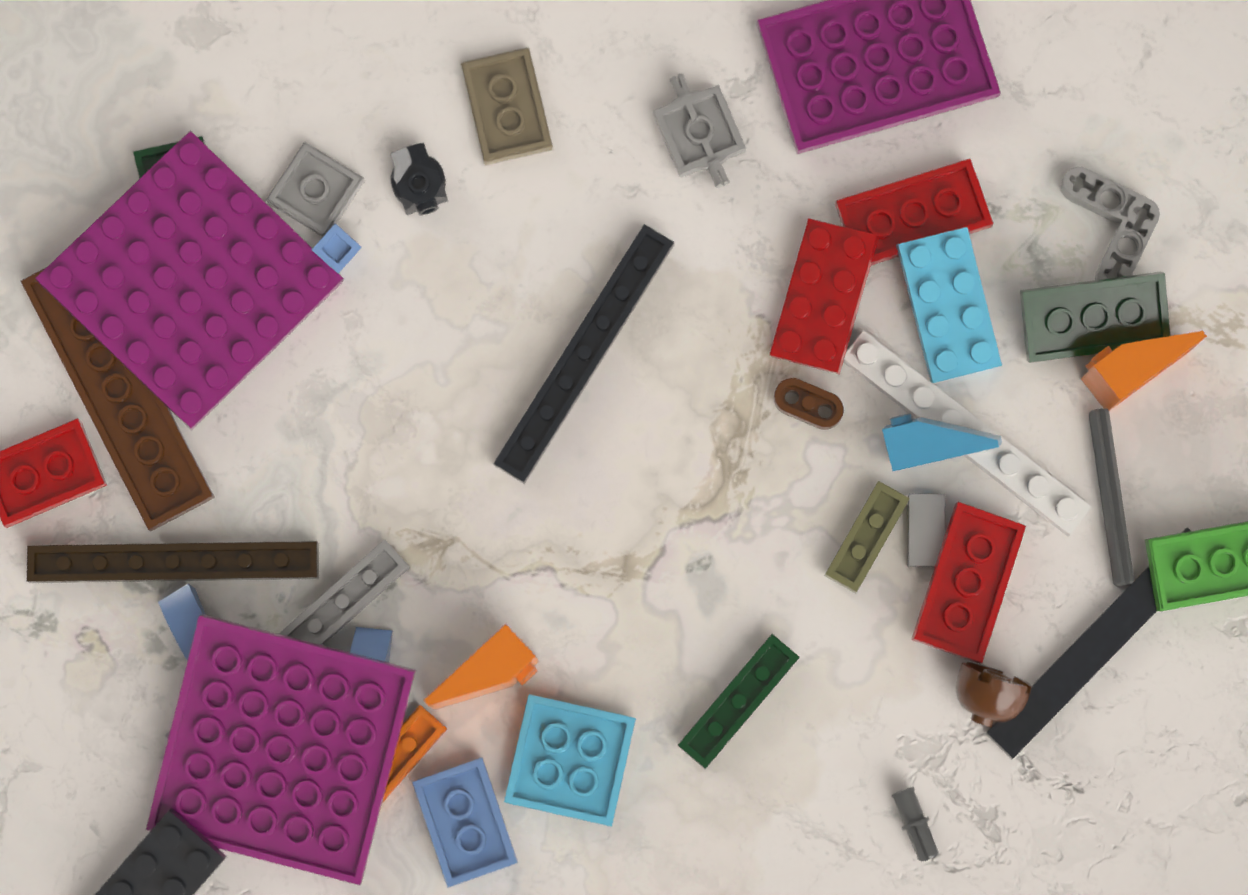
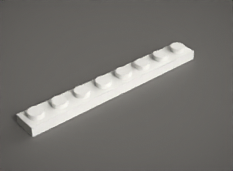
(1003, 464)

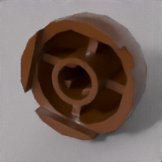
(990, 693)

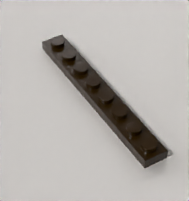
(172, 562)

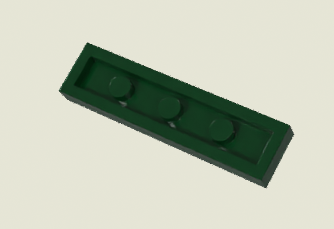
(738, 701)

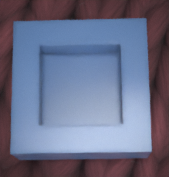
(336, 248)

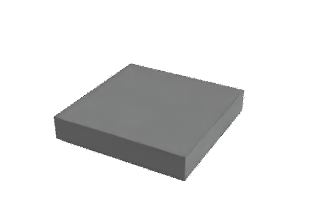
(315, 189)

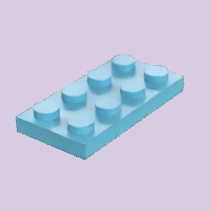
(949, 305)

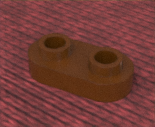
(809, 401)

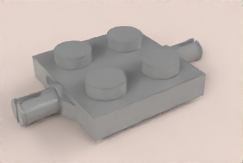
(699, 131)

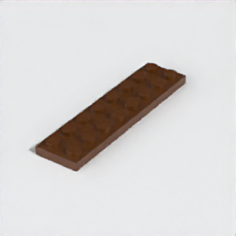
(127, 416)

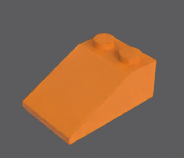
(1121, 372)
(490, 669)

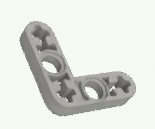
(1122, 215)

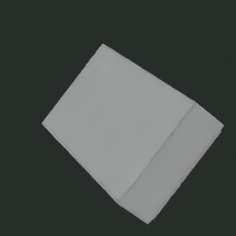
(925, 528)

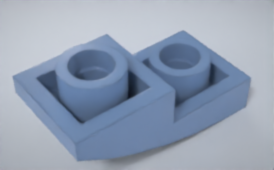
(182, 614)

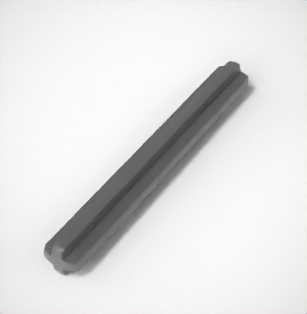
(1111, 497)

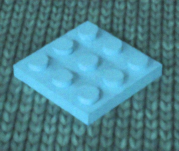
(570, 760)

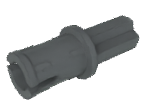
(915, 824)

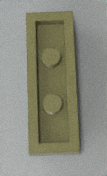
(867, 537)

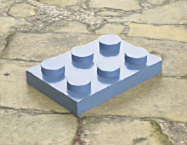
(465, 822)

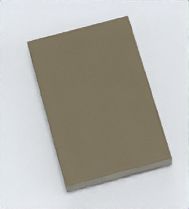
(507, 106)

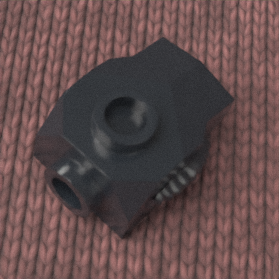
(418, 180)

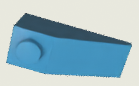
(927, 441)

